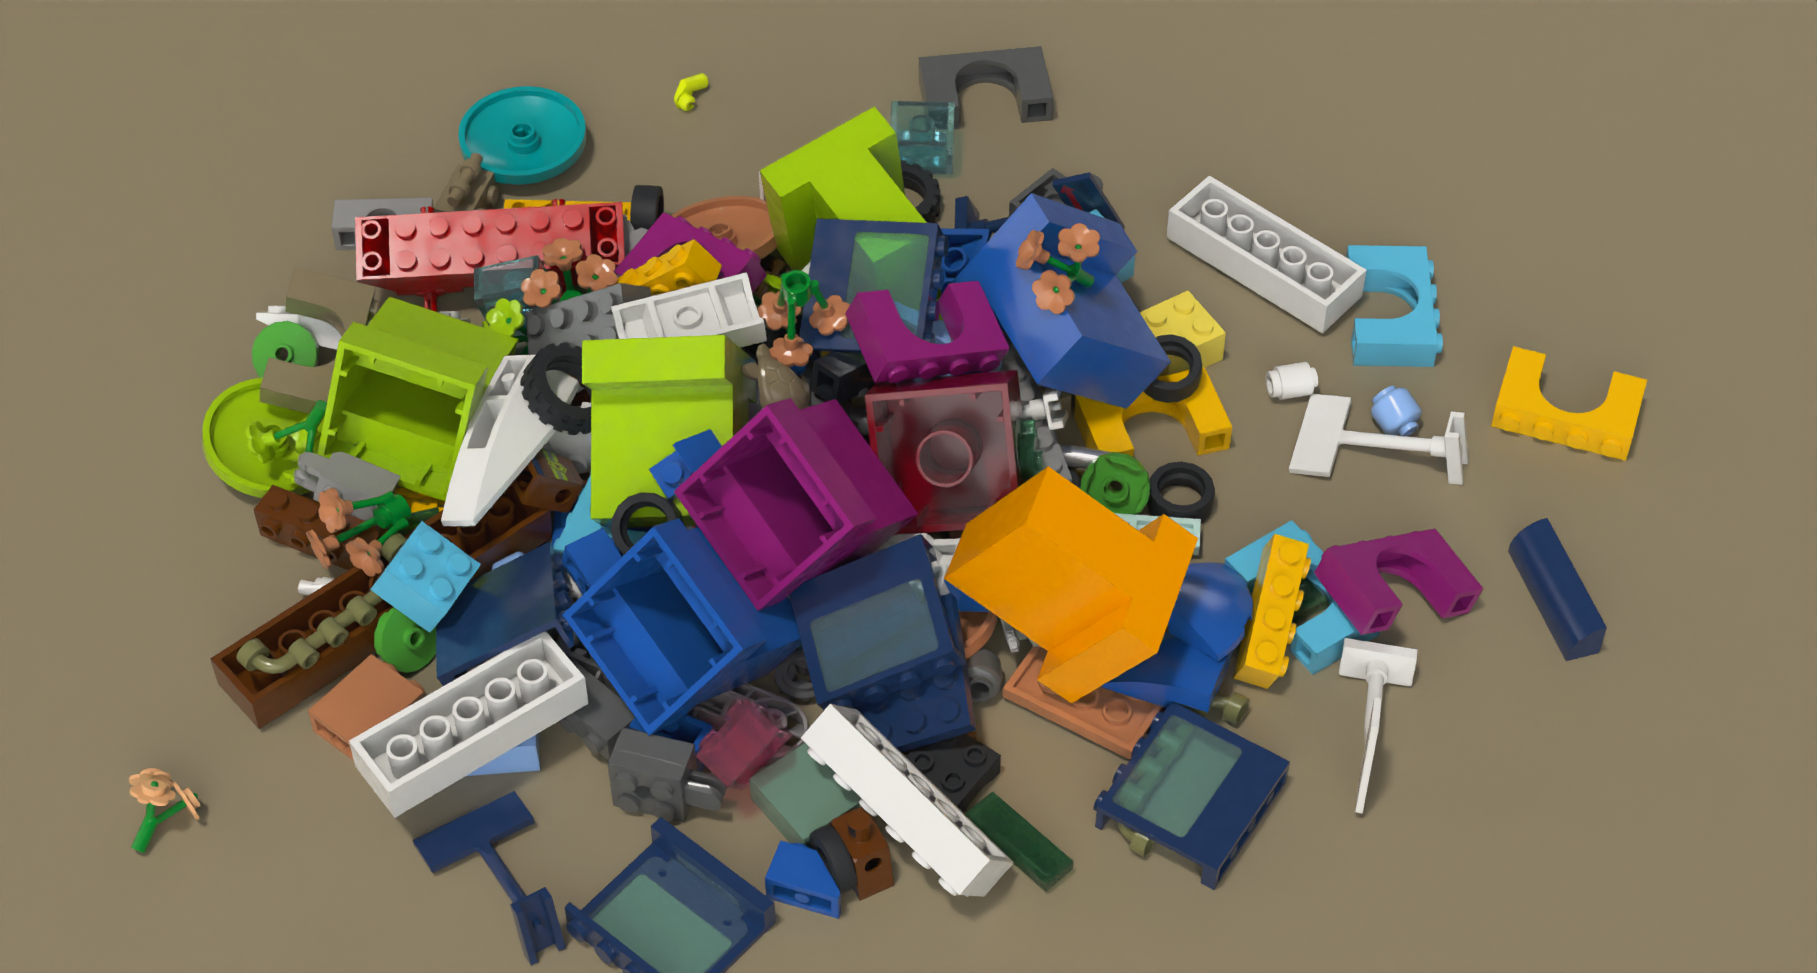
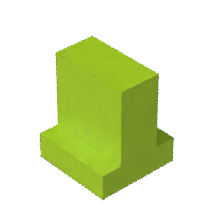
(837, 176)
(409, 392)
(647, 400)

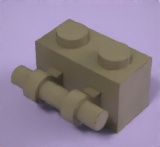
(469, 188)

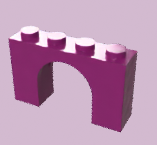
(677, 231)
(898, 354)
(1420, 557)

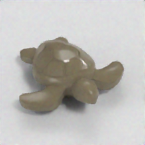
(777, 380)

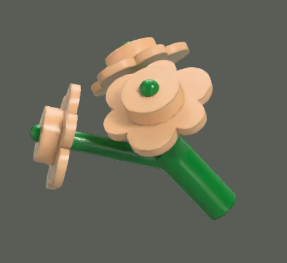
(154, 789)

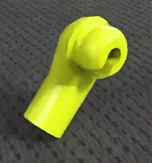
(683, 95)

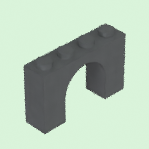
(1017, 69)

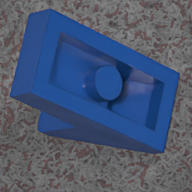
(682, 463)

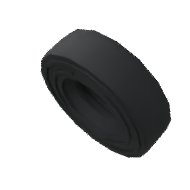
(834, 856)

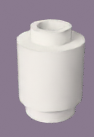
(1291, 380)

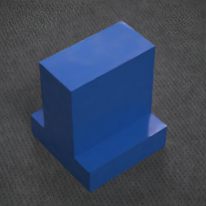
(1100, 340)
(678, 626)

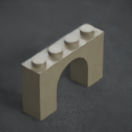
(324, 299)

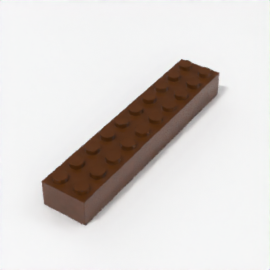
(265, 696)

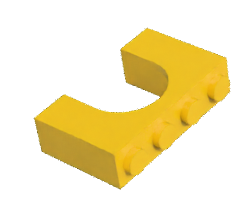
(1199, 414)
(1601, 431)

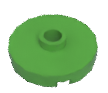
(296, 338)
(1120, 468)
(394, 642)

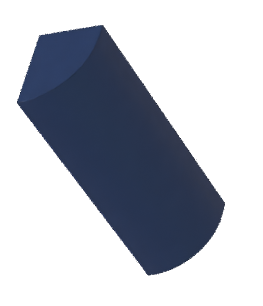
(1557, 590)

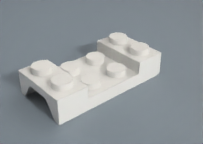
(697, 310)

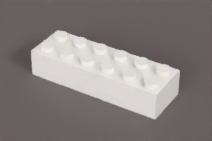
(1266, 254)
(468, 722)
(906, 802)

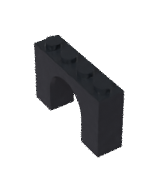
(834, 374)

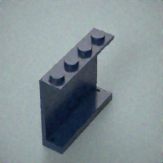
(504, 611)

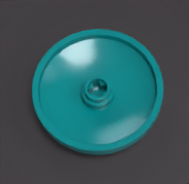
(523, 134)

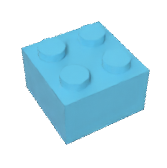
(425, 577)

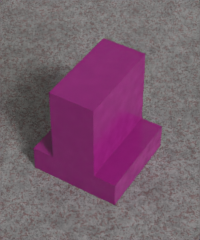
(794, 499)

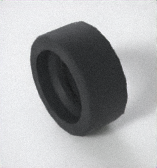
(646, 206)
(1184, 388)
(1181, 474)
(629, 506)

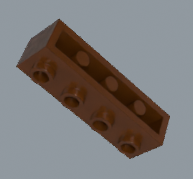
(288, 517)

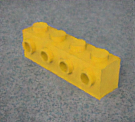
(677, 269)
(1274, 602)

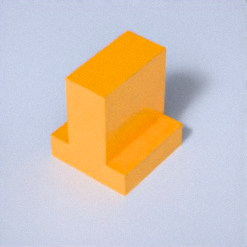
(1073, 579)

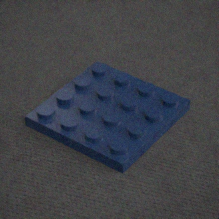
(932, 710)

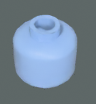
(1396, 411)

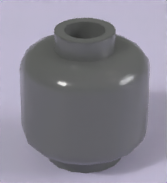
(984, 675)

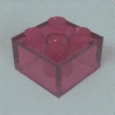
(742, 744)

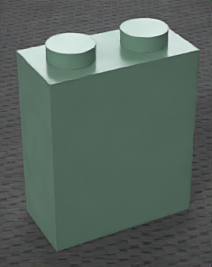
(800, 795)

